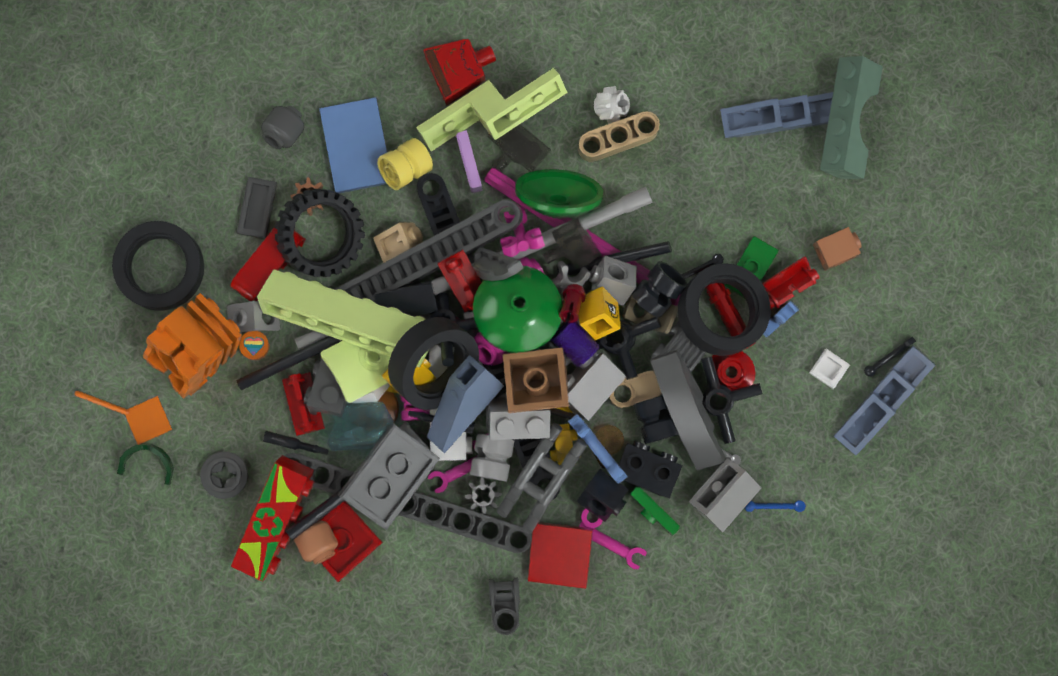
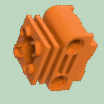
(192, 344)

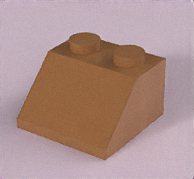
(536, 380)

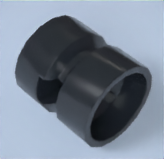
(656, 293)
(656, 420)

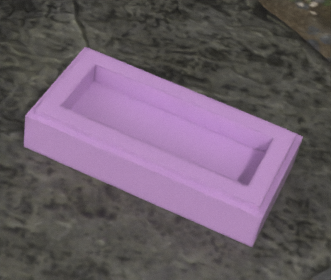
(469, 161)

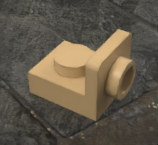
(397, 240)

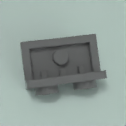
(325, 393)

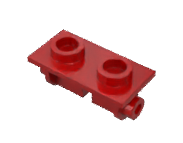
(794, 277)
(461, 278)
(295, 390)

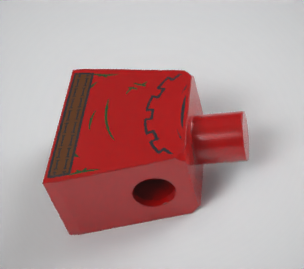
(458, 67)

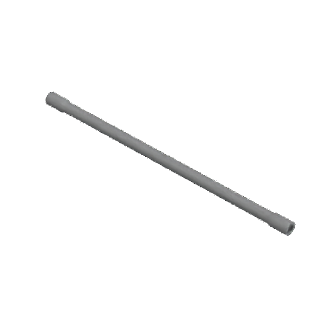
(624, 205)

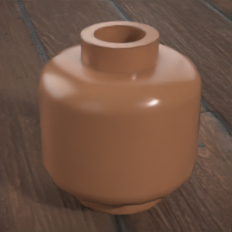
(317, 543)

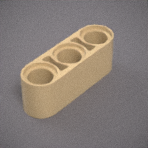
(628, 126)

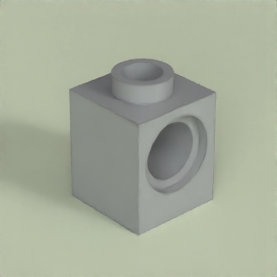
(615, 277)

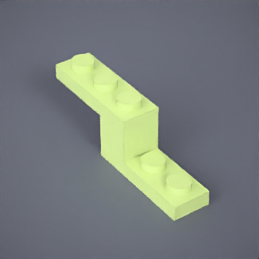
(492, 110)

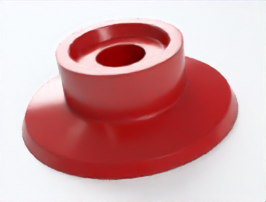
(744, 370)

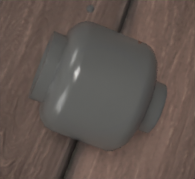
(282, 127)

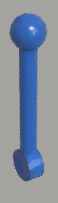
(798, 506)

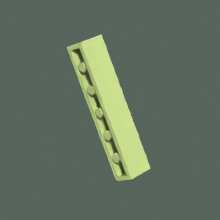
(335, 313)

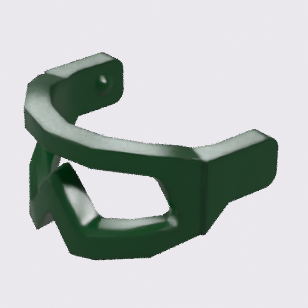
(156, 450)

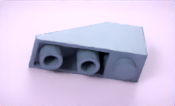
(463, 400)

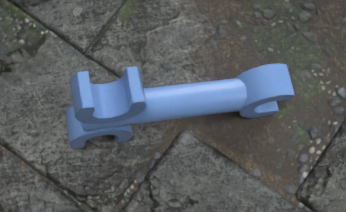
(780, 317)
(598, 449)

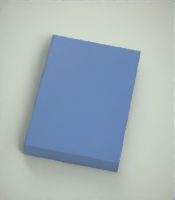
(354, 144)

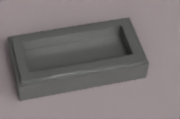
(257, 207)

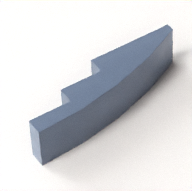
(776, 115)
(884, 400)

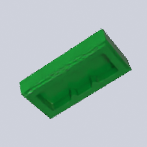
(756, 259)
(653, 511)

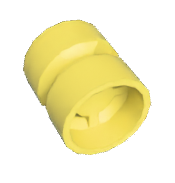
(405, 163)

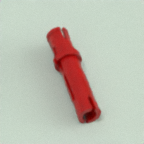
(723, 303)

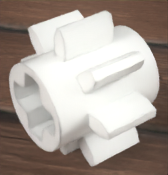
(611, 104)

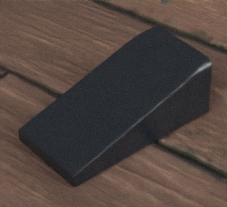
(411, 300)

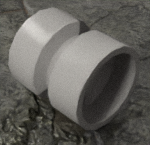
(491, 458)

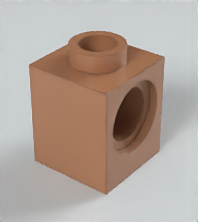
(837, 248)

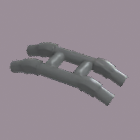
(543, 496)

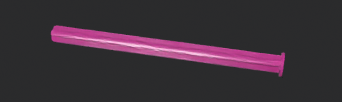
(507, 187)

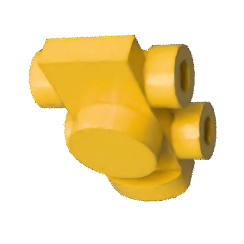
(563, 443)

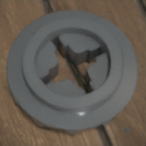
(215, 464)

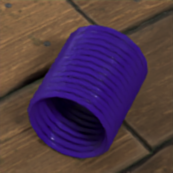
(575, 342)

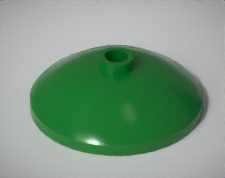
(559, 192)
(513, 327)

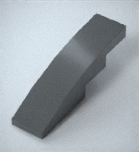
(686, 409)

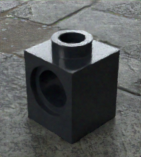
(603, 496)

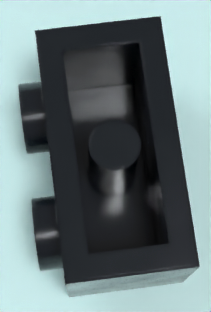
(649, 470)

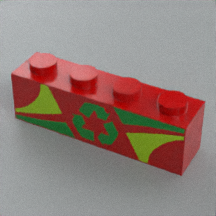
(272, 517)

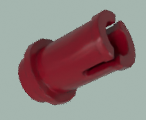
(573, 297)

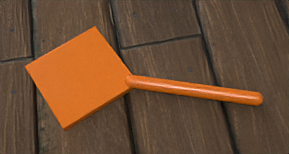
(145, 419)

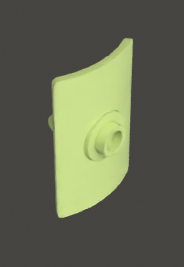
(355, 369)

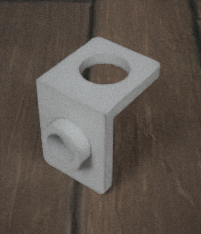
(249, 317)

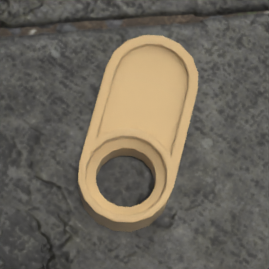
(641, 389)

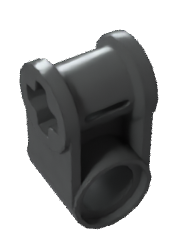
(504, 602)

